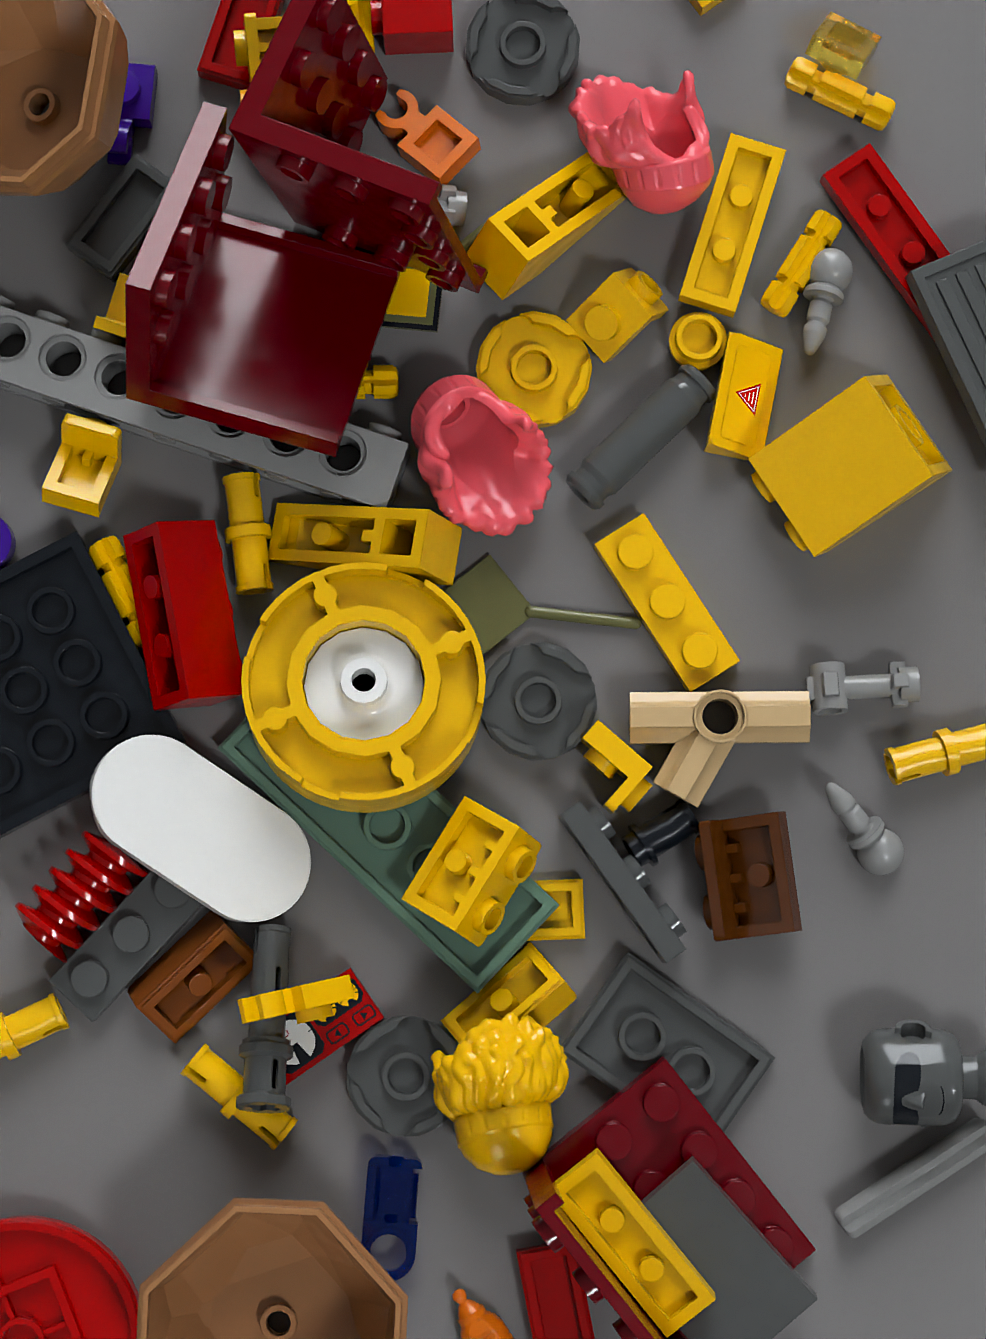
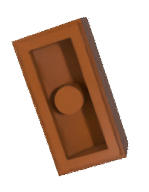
(192, 976)

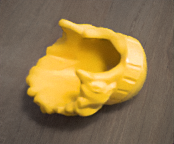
(502, 1092)

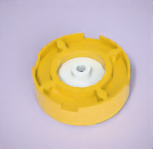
(354, 630)

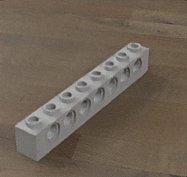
(86, 394)

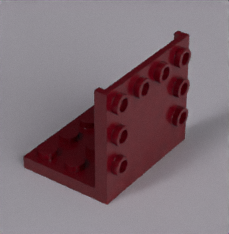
(305, 139)
(247, 315)
(646, 1137)

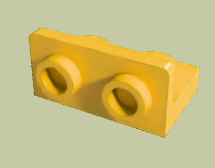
(473, 871)

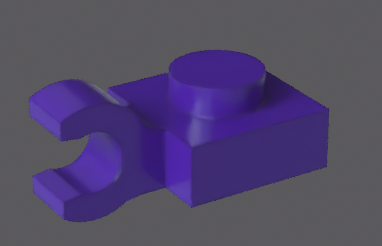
(136, 110)

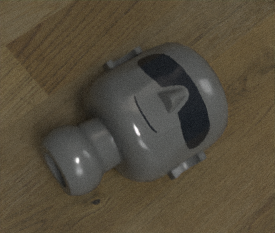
(918, 1075)

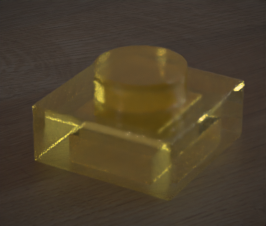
(842, 46)

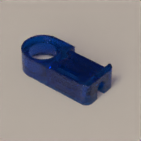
(391, 1203)

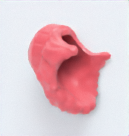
(647, 139)
(480, 455)

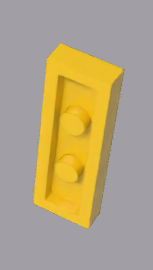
(732, 225)
(666, 603)
(633, 1243)

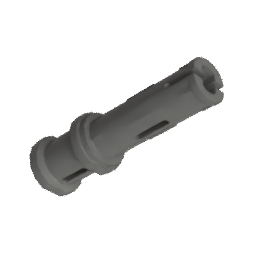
(266, 1047)

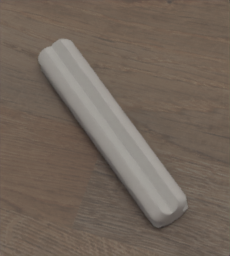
(913, 1178)

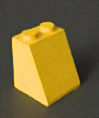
(847, 464)

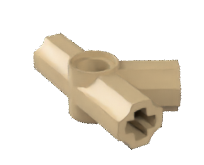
(698, 751)

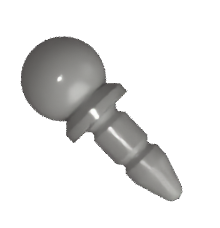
(829, 276)
(877, 848)

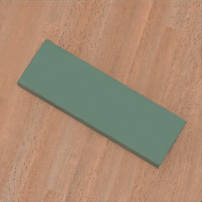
(385, 855)

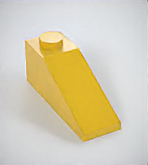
(544, 224)
(332, 535)

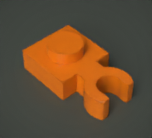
(430, 143)

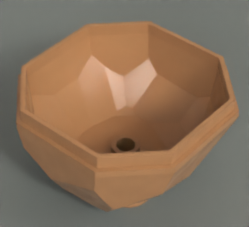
(77, 64)
(266, 1260)

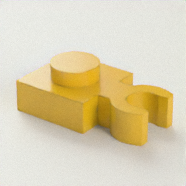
(308, 1001)

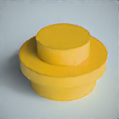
(697, 340)

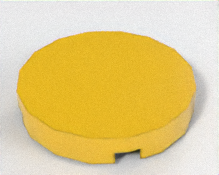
(536, 366)

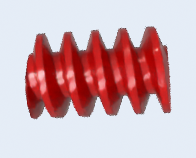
(78, 893)

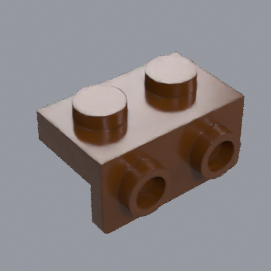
(748, 876)

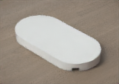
(200, 829)

